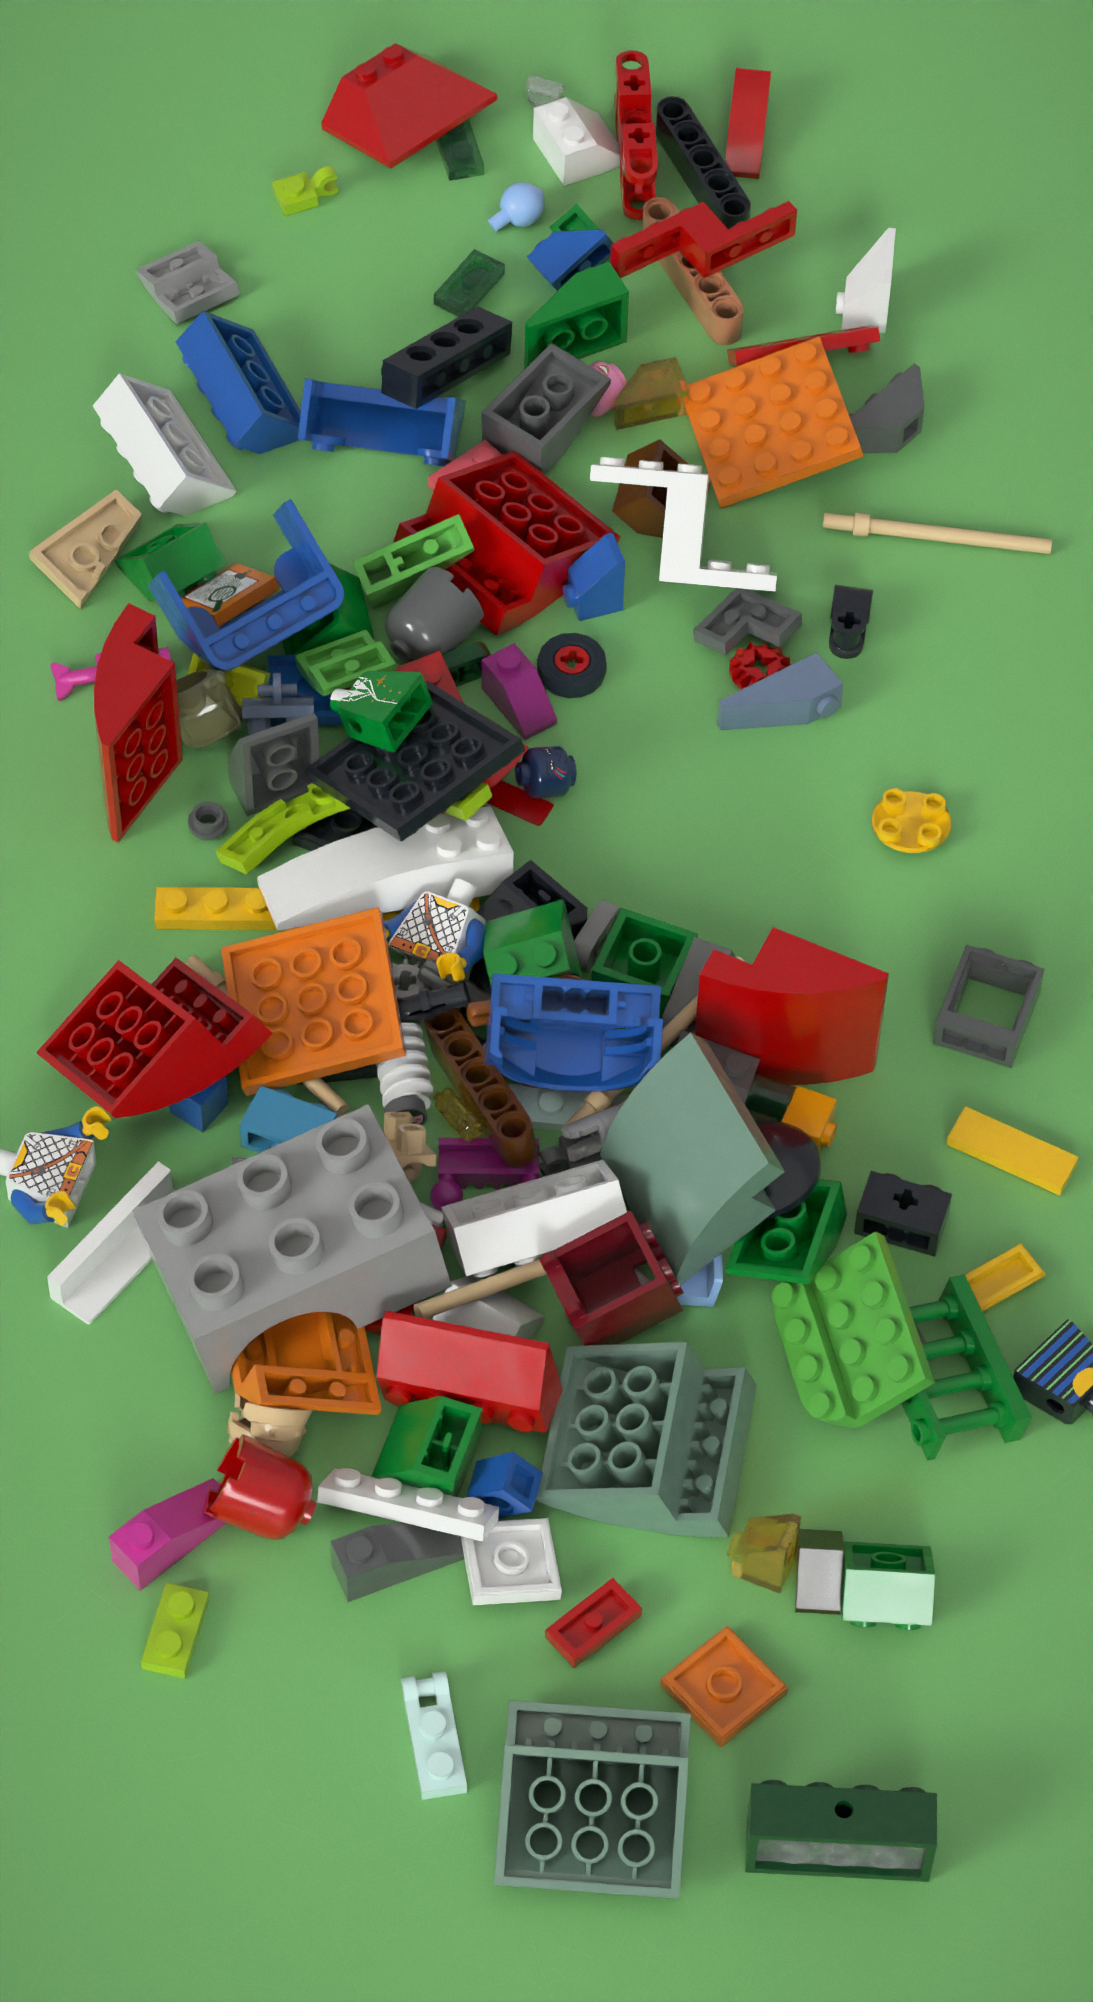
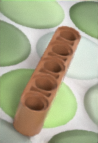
(709, 297)

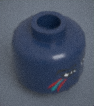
(546, 772)

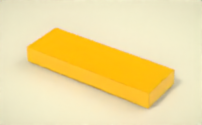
(1012, 1150)

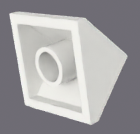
(493, 1313)

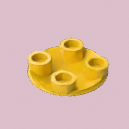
(911, 820)

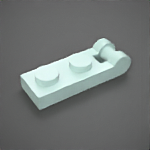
(434, 1737)

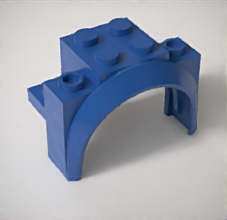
(572, 1032)

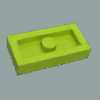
(175, 1630)

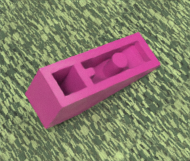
(163, 1534)

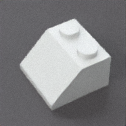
(574, 140)

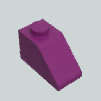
(517, 691)

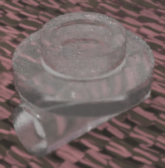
(543, 90)

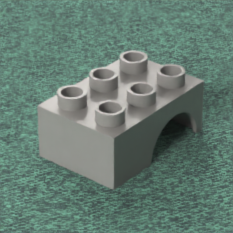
(290, 1235)

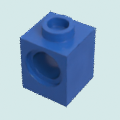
(506, 1483)

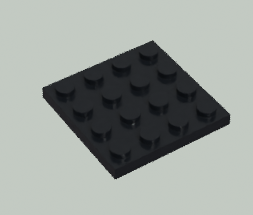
(430, 770)

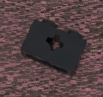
(903, 1212)

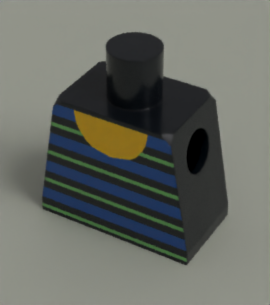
(1059, 1374)

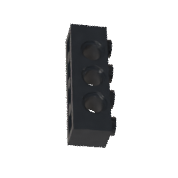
(446, 357)

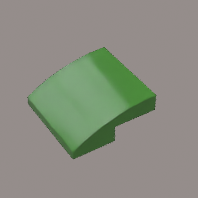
(343, 662)

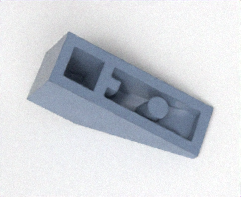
(784, 698)

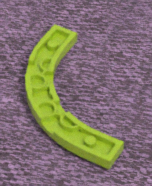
(282, 820)

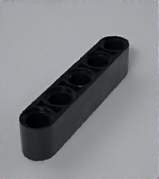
(700, 162)

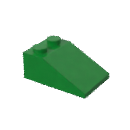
(581, 316)
(794, 1243)

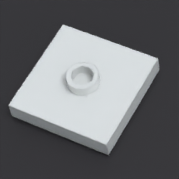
(513, 1564)

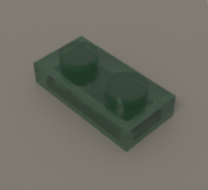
(460, 153)
(469, 283)

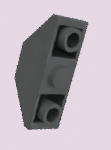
(893, 415)

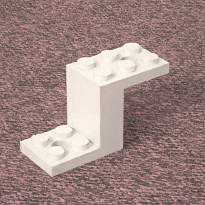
(684, 525)

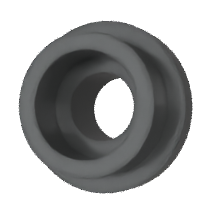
(205, 813)

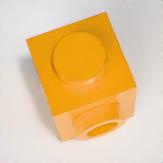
(813, 1114)

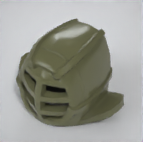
(206, 708)

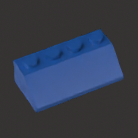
(240, 383)

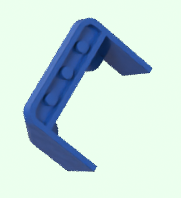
(371, 420)
(307, 595)

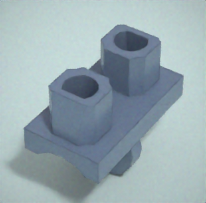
(261, 710)

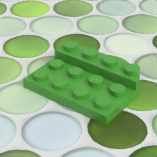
(852, 1337)

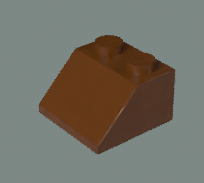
(643, 505)

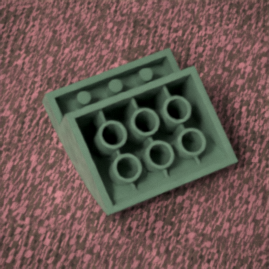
(691, 1158)
(648, 1439)
(593, 1799)

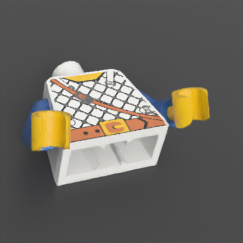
(440, 931)
(53, 1169)

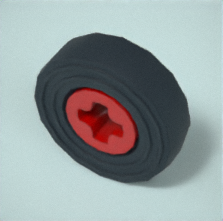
(573, 682)

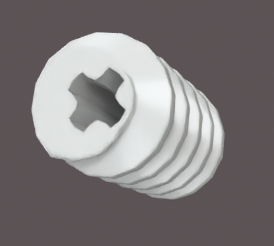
(409, 1073)

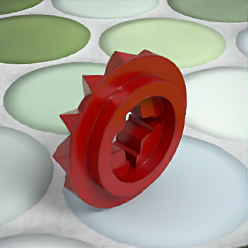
(742, 664)

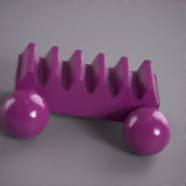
(477, 1164)

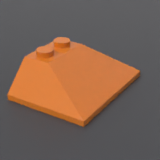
(309, 1365)

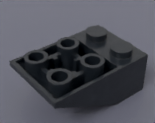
(522, 891)

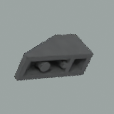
(390, 1555)

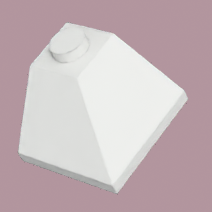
(869, 287)

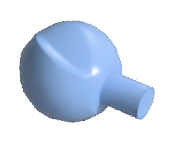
(519, 205)

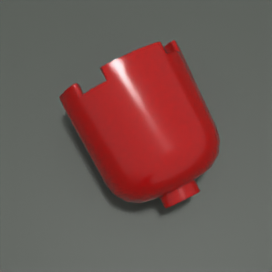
(261, 1490)

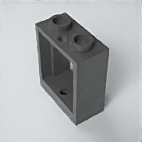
(977, 1036)

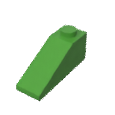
(396, 567)

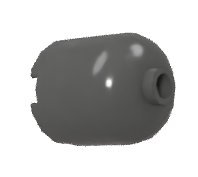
(431, 616)

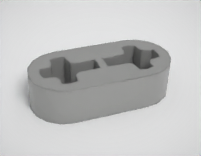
(595, 932)

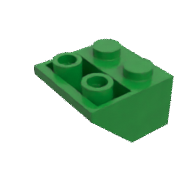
(431, 1444)

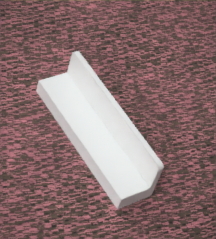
(109, 1254)

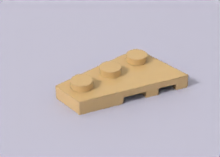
(87, 546)

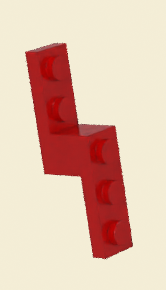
(703, 239)

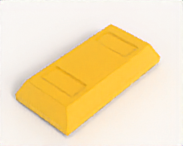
(1004, 1276)

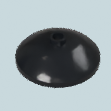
(799, 1160)

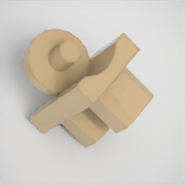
(408, 1143)

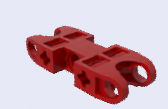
(635, 132)

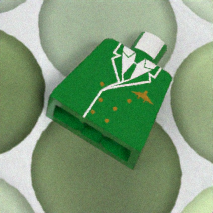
(382, 707)

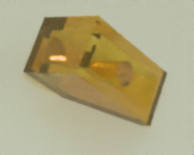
(652, 394)
(765, 1550)

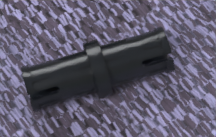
(433, 1002)

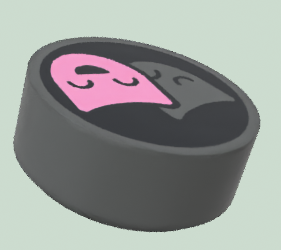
(410, 1104)

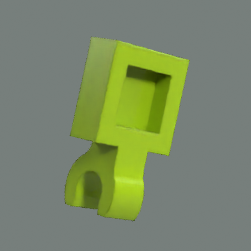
(301, 193)

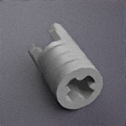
(595, 1125)

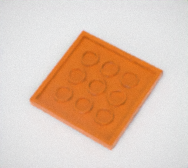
(771, 422)
(321, 995)

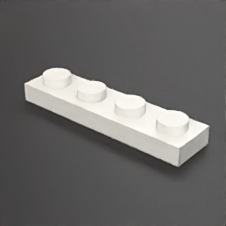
(408, 1504)

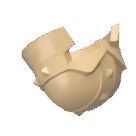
(272, 1426)

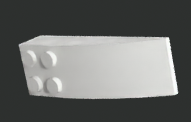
(387, 873)

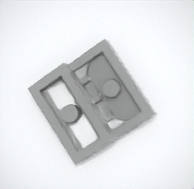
(187, 282)

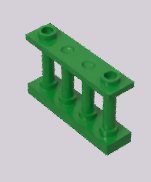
(987, 1375)

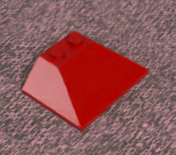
(401, 104)

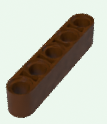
(482, 1088)

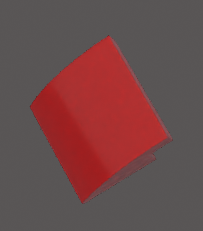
(521, 534)
(134, 718)
(795, 1009)
(151, 1043)

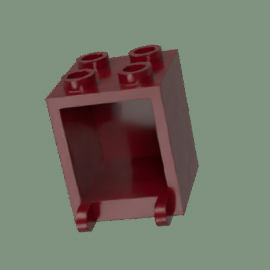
(601, 1288)

